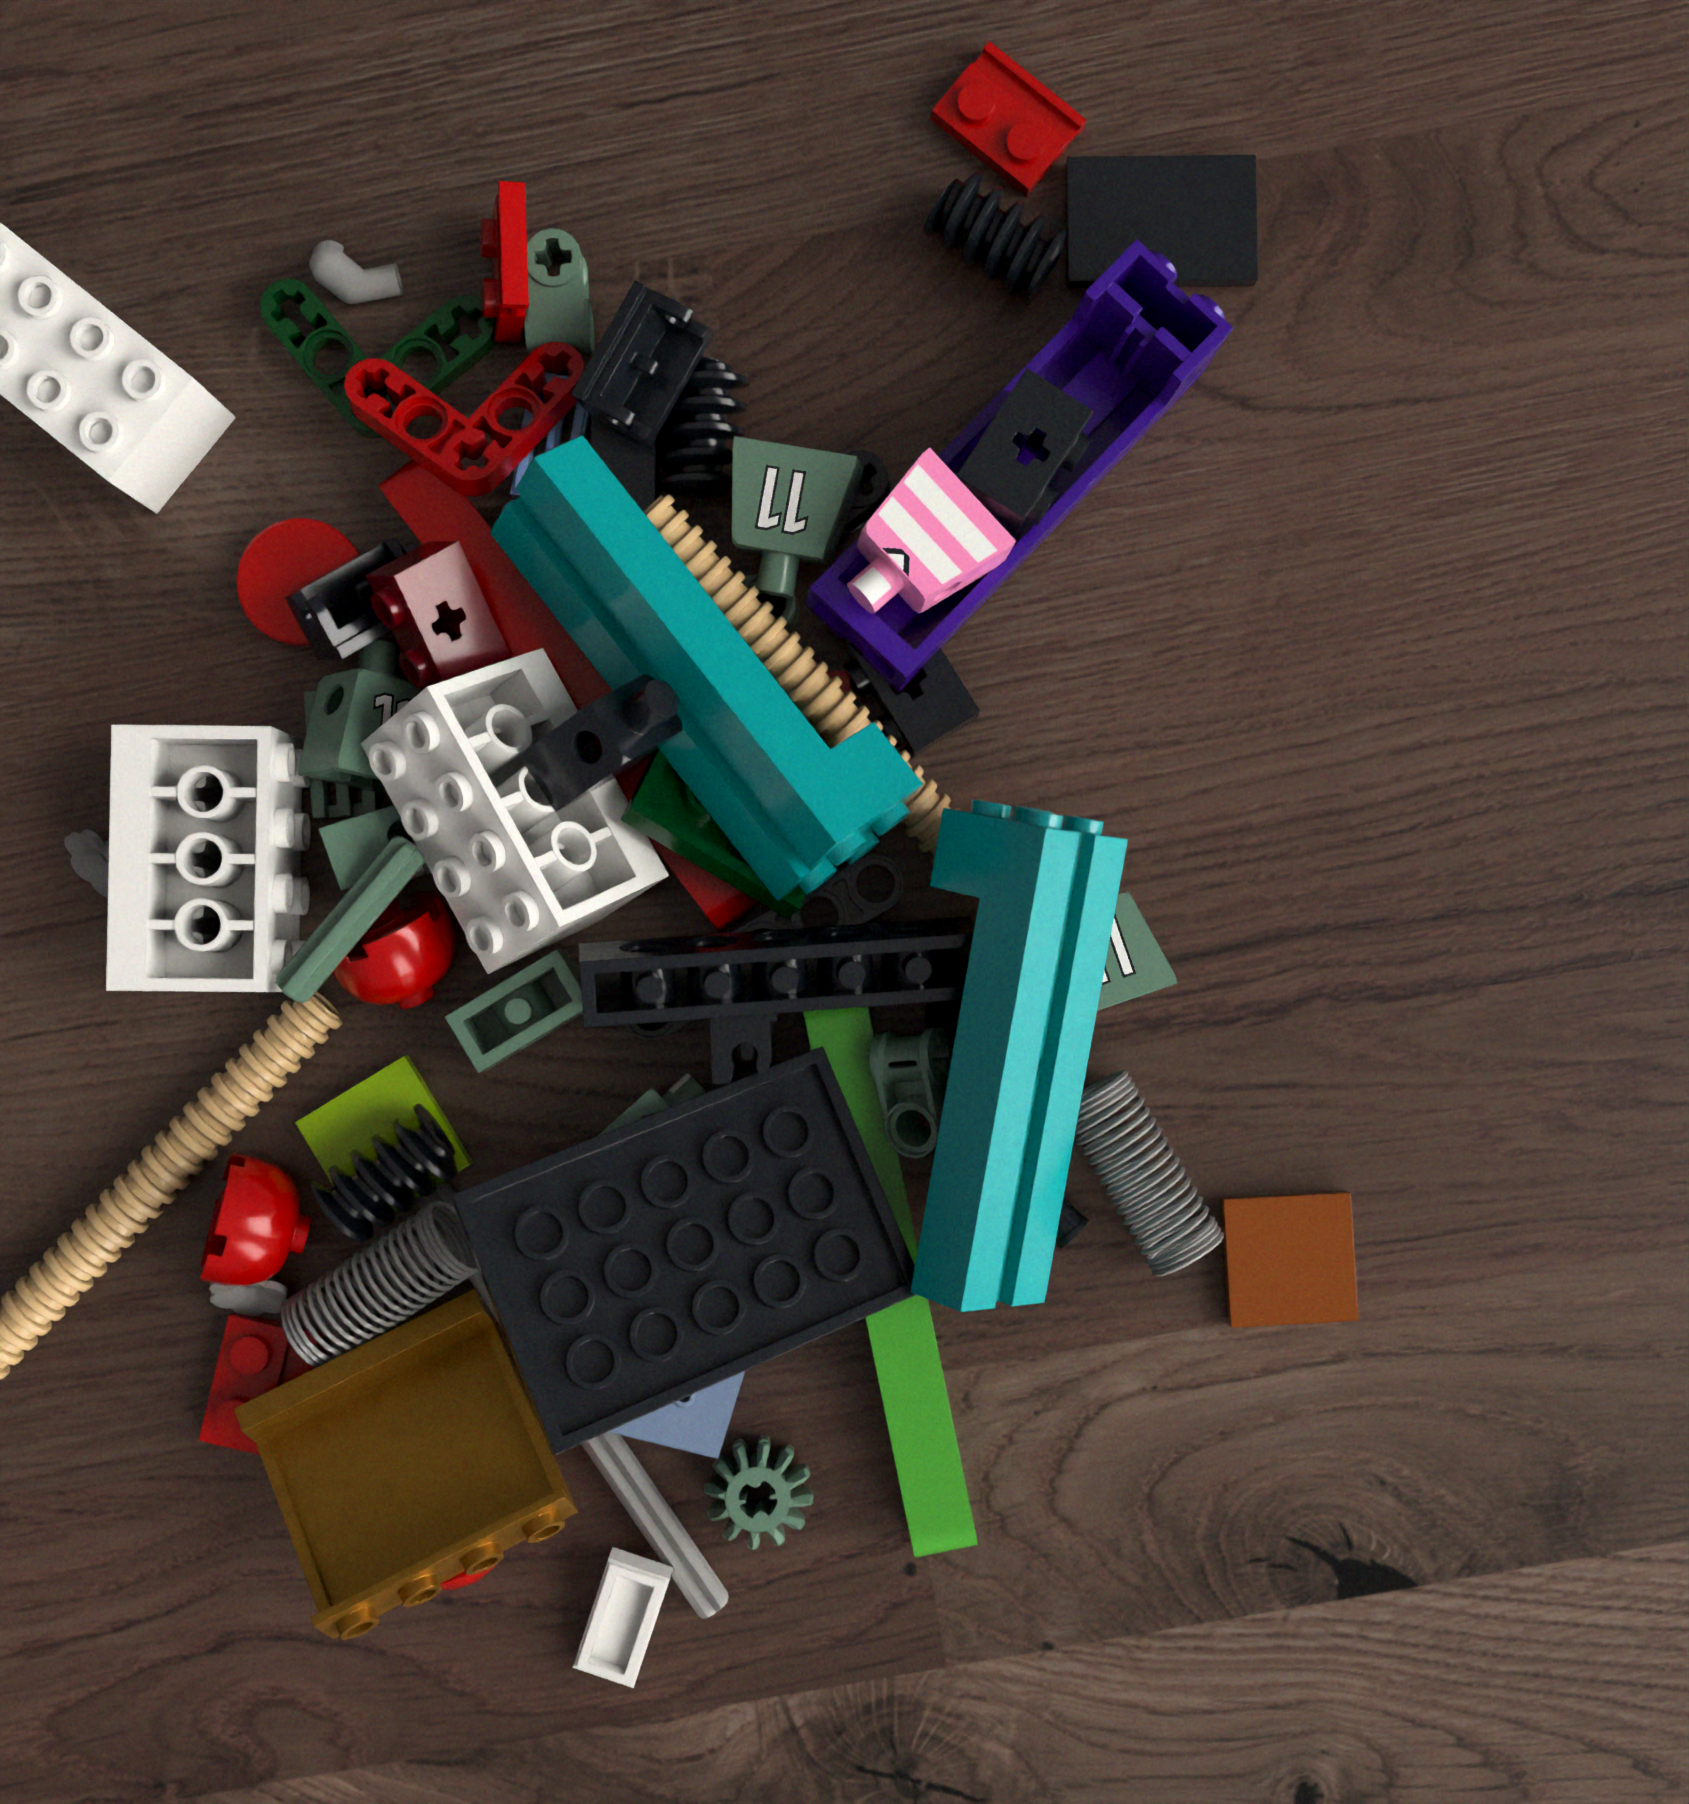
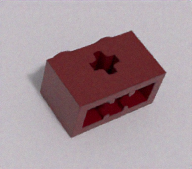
(436, 614)

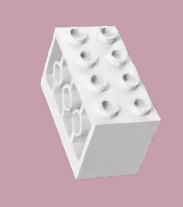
(99, 381)
(485, 826)
(168, 850)

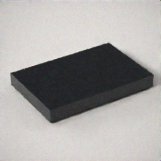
(1185, 207)

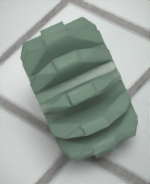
(764, 1513)

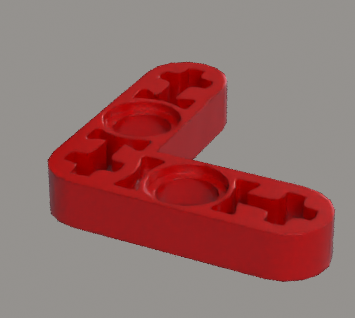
(462, 435)

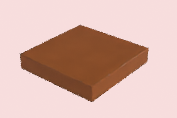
(1289, 1259)

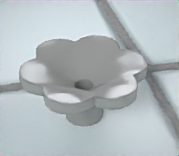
(90, 858)
(250, 1300)

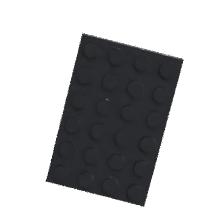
(685, 1248)

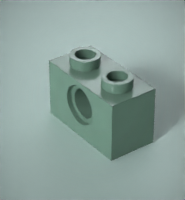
(519, 1010)

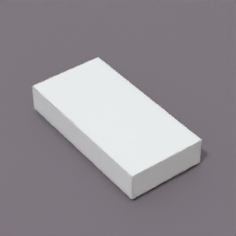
(623, 1617)

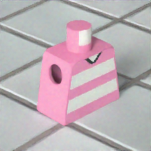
(927, 540)

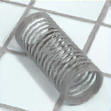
(1135, 1188)
(333, 1321)

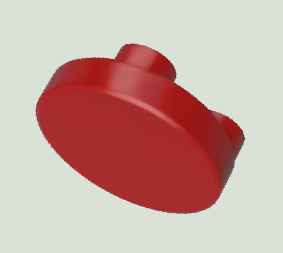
(281, 562)

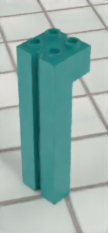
(743, 741)
(1016, 1046)

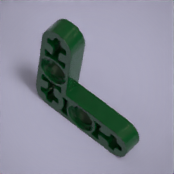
(419, 339)

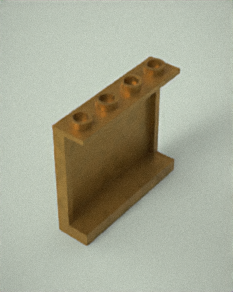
(407, 1465)

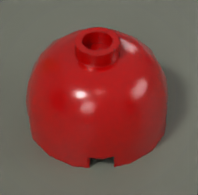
(401, 954)
(253, 1224)

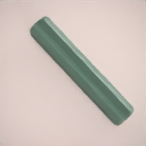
(350, 919)

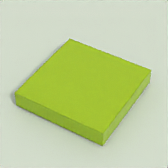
(368, 1110)

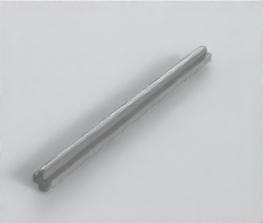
(633, 1488)

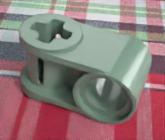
(560, 303)
(911, 1084)

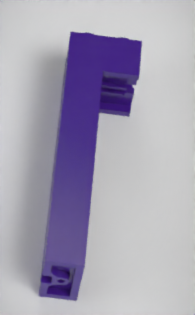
(1124, 357)

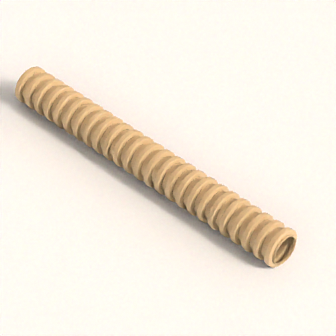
(793, 667)
(159, 1174)

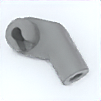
(348, 280)

